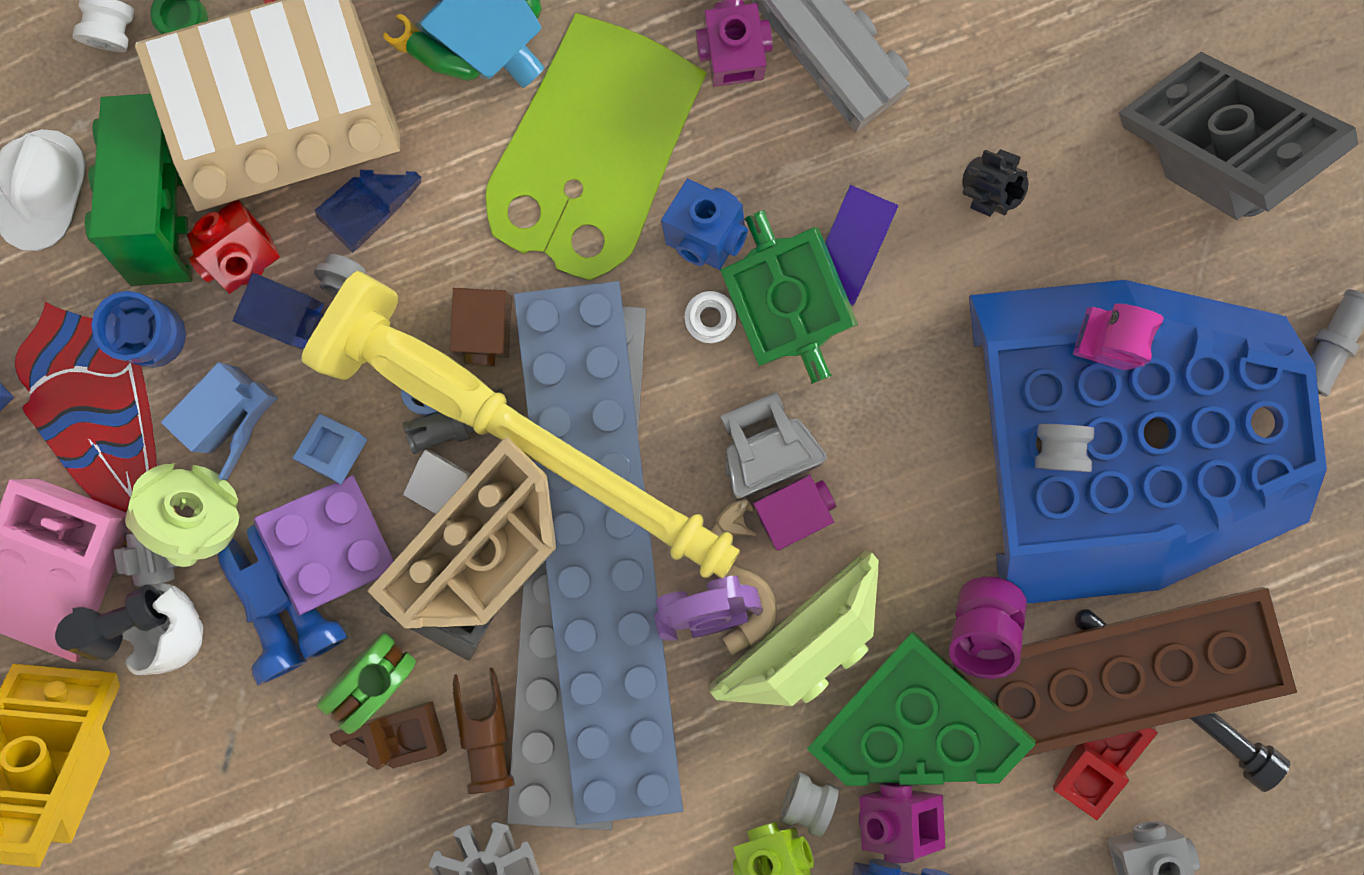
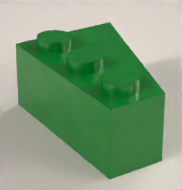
(135, 194)

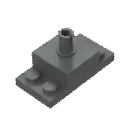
(1235, 136)

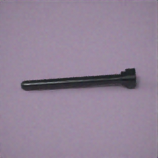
(1261, 764)

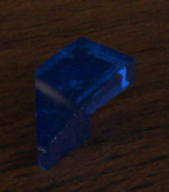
(365, 205)

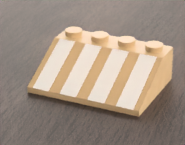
(268, 98)

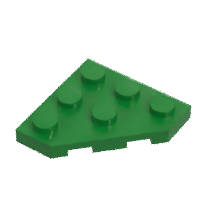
(920, 727)

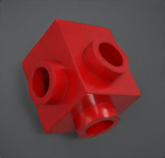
(230, 246)

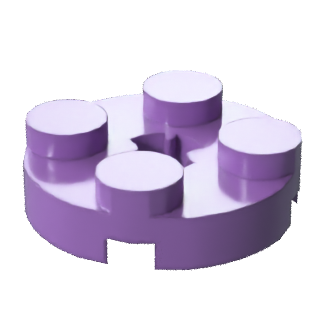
(707, 612)

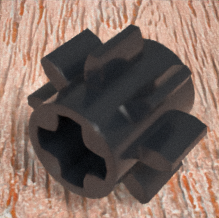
(995, 182)

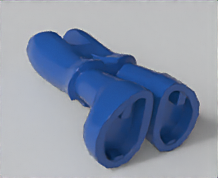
(263, 600)

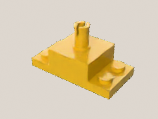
(49, 755)

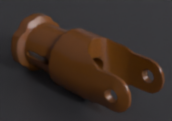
(484, 742)

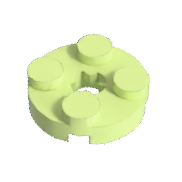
(178, 537)

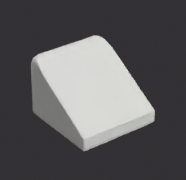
(434, 481)

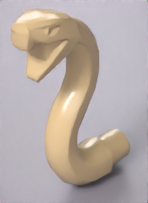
(758, 627)

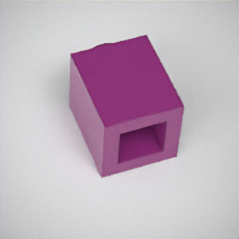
(795, 511)

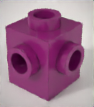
(734, 42)
(901, 823)

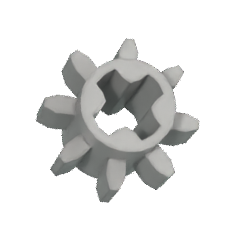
(142, 563)

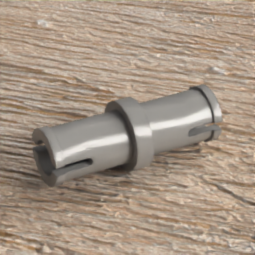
(1338, 340)

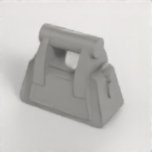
(770, 455)

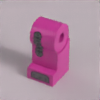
(1118, 336)

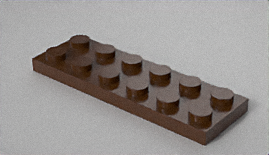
(1145, 671)

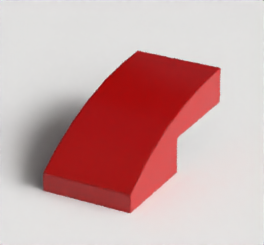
(1098, 770)

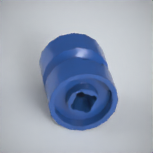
(138, 329)

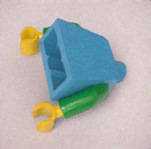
(474, 38)

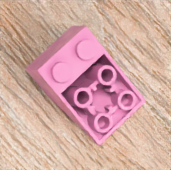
(53, 559)

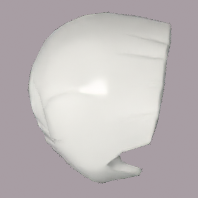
(171, 643)

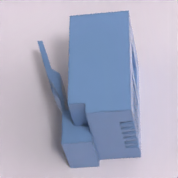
(216, 409)

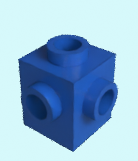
(704, 224)

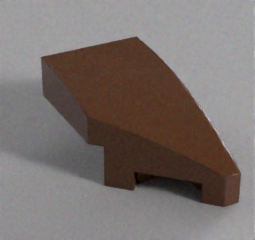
(397, 737)

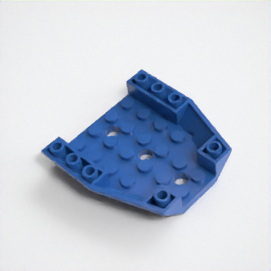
(1145, 510)

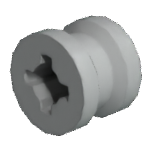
(1064, 447)
(809, 805)

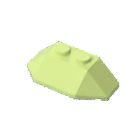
(808, 643)

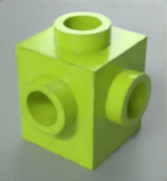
(773, 853)

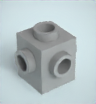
(1153, 851)

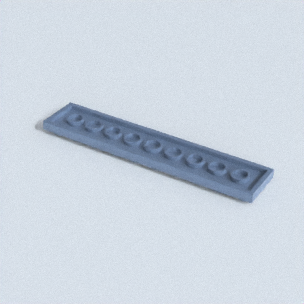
(602, 561)

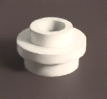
(715, 301)

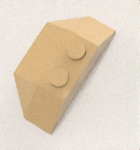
(474, 547)

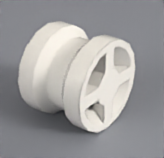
(104, 24)

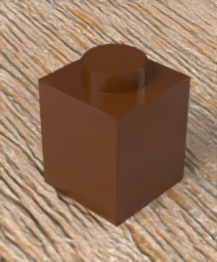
(480, 325)

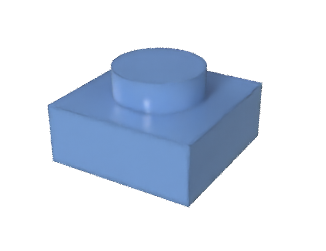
(330, 448)

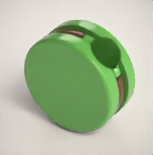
(366, 683)

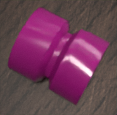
(988, 628)

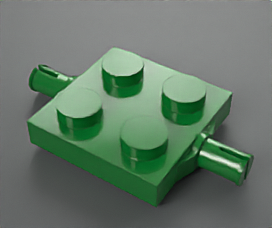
(788, 296)

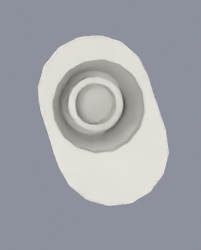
(39, 188)

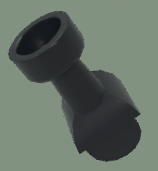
(99, 634)

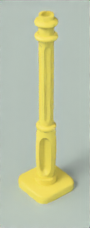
(360, 332)

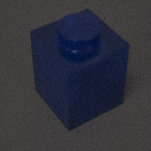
(278, 311)

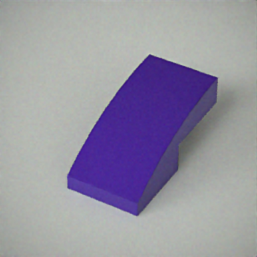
(858, 237)

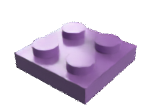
(324, 544)

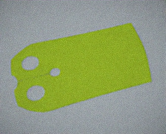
(600, 119)

